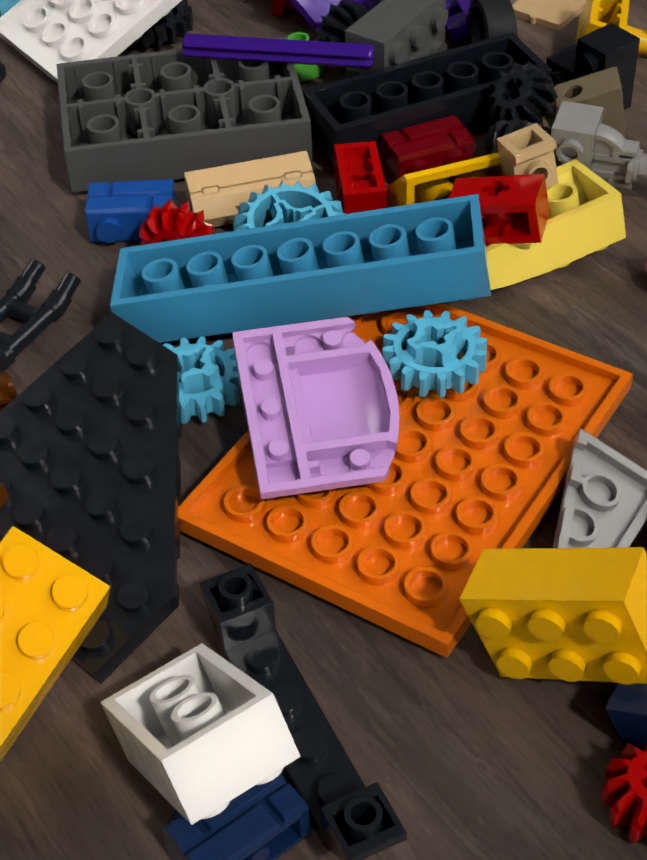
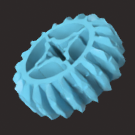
(285, 206)

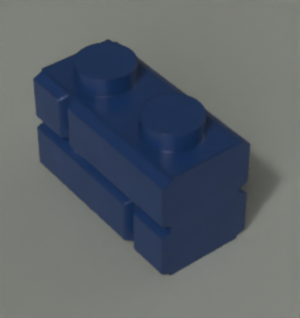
(252, 827)

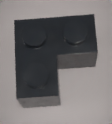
(598, 51)

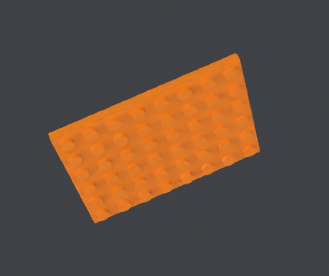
(462, 481)

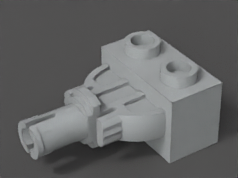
(596, 145)

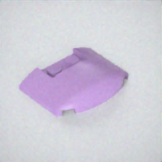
(316, 407)

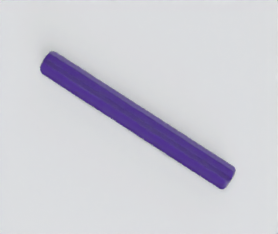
(278, 50)

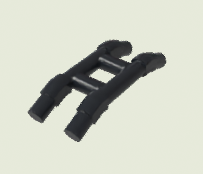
(36, 319)

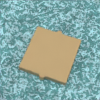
(548, 13)

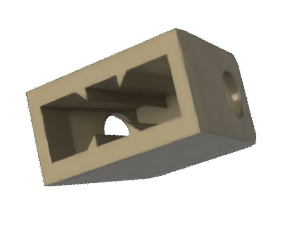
(595, 89)

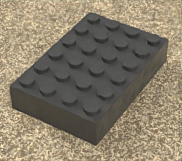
(176, 115)

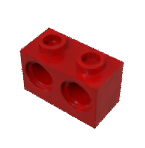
(359, 177)

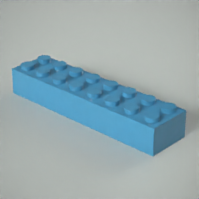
(304, 270)

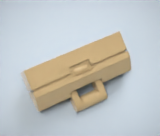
(224, 187)

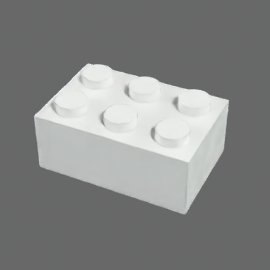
(201, 732)

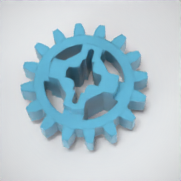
(431, 351)
(202, 385)

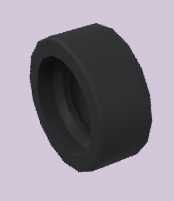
(490, 19)

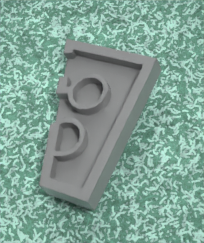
(601, 497)

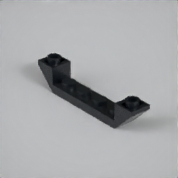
(344, 813)

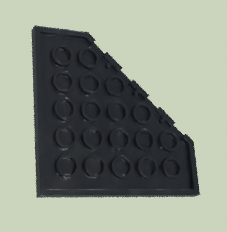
(100, 478)

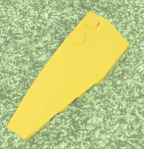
(582, 219)

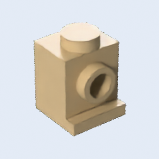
(528, 152)

